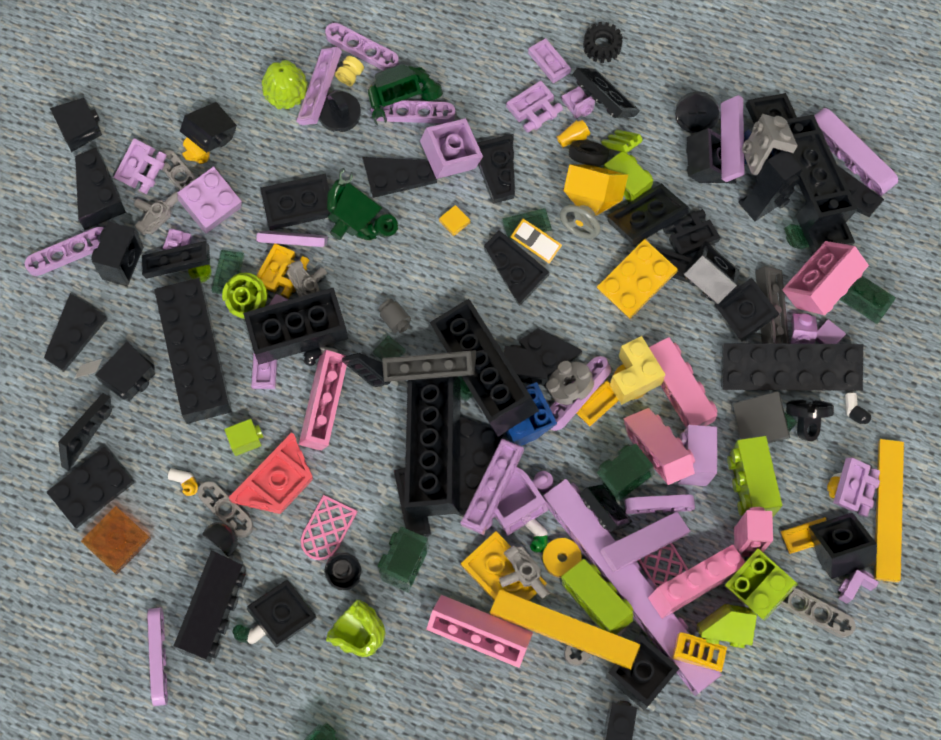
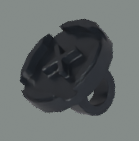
(340, 112)
(697, 112)
(810, 415)

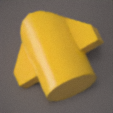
(194, 152)

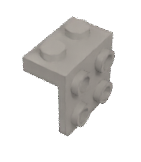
(767, 134)

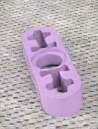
(650, 504)

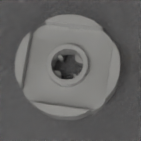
(566, 373)

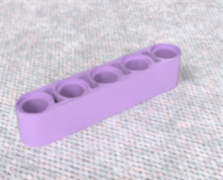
(855, 153)

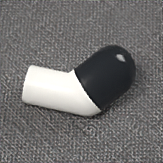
(312, 355)
(854, 411)

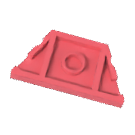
(275, 480)

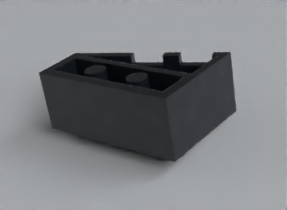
(773, 187)
(95, 191)

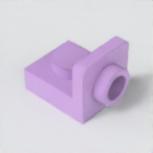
(578, 102)

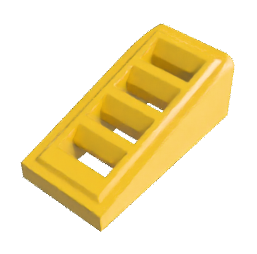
(698, 661)

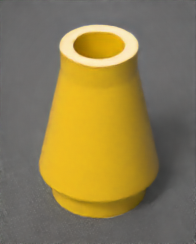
(576, 131)

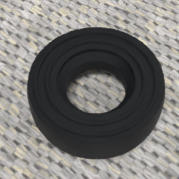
(588, 152)

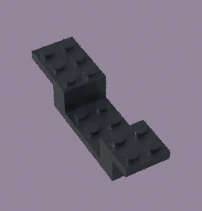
(821, 182)

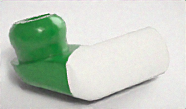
(540, 536)

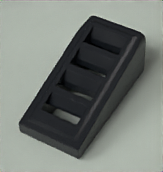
(367, 368)

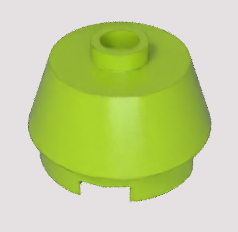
(244, 293)

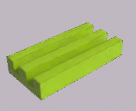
(621, 139)

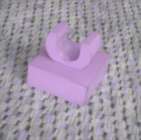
(176, 239)

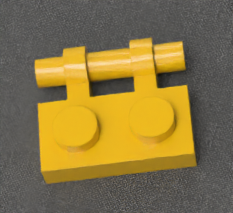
(275, 268)

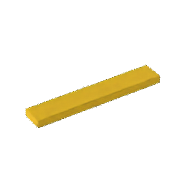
(889, 511)
(565, 629)

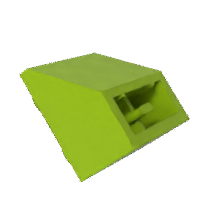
(761, 584)
(729, 624)

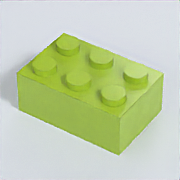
(754, 475)

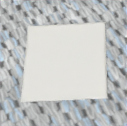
(88, 368)

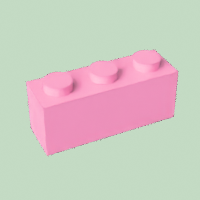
(753, 531)

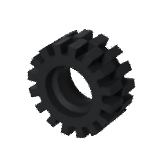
(607, 32)

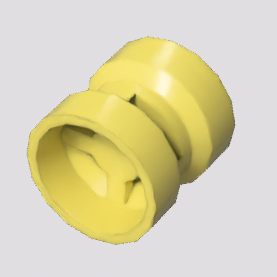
(349, 70)

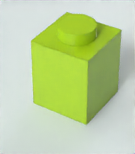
(244, 437)

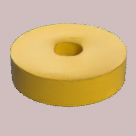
(557, 547)

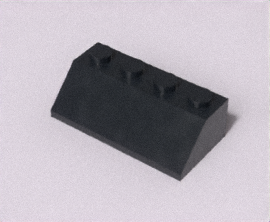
(211, 607)

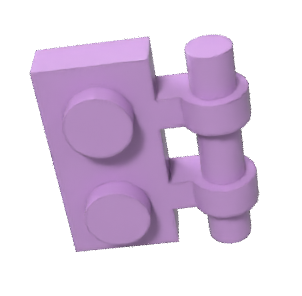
(529, 102)
(134, 164)
(852, 485)

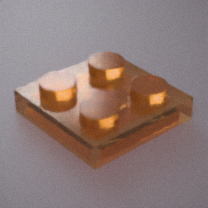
(116, 540)

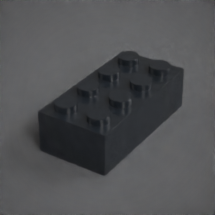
(295, 326)

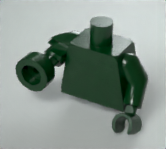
(400, 84)
(353, 210)

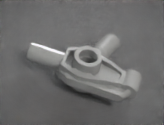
(156, 213)
(302, 280)
(525, 571)

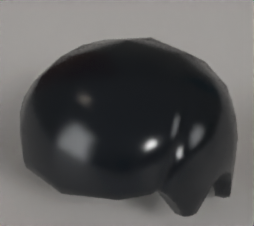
(222, 536)
(340, 564)

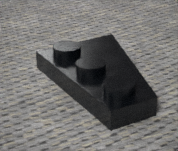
(397, 175)

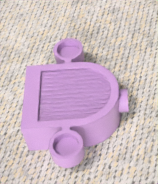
(522, 500)

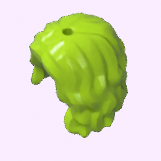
(285, 87)
(358, 630)

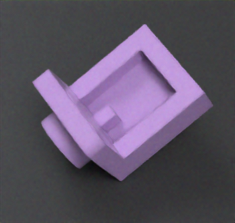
(803, 329)
(850, 586)

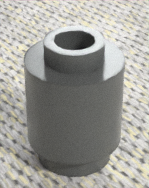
(394, 316)

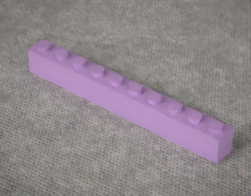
(591, 538)

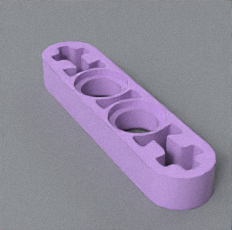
(364, 45)
(413, 108)
(67, 249)
(600, 371)
(157, 656)

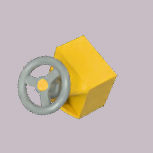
(592, 192)

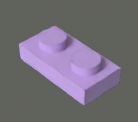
(549, 60)

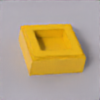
(454, 220)

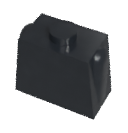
(77, 123)
(208, 127)
(126, 372)
(620, 721)

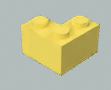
(641, 371)

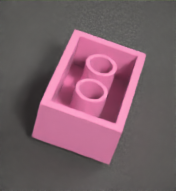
(825, 277)

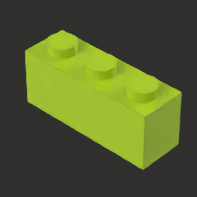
(597, 597)

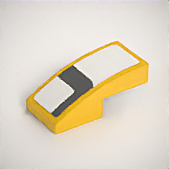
(536, 240)

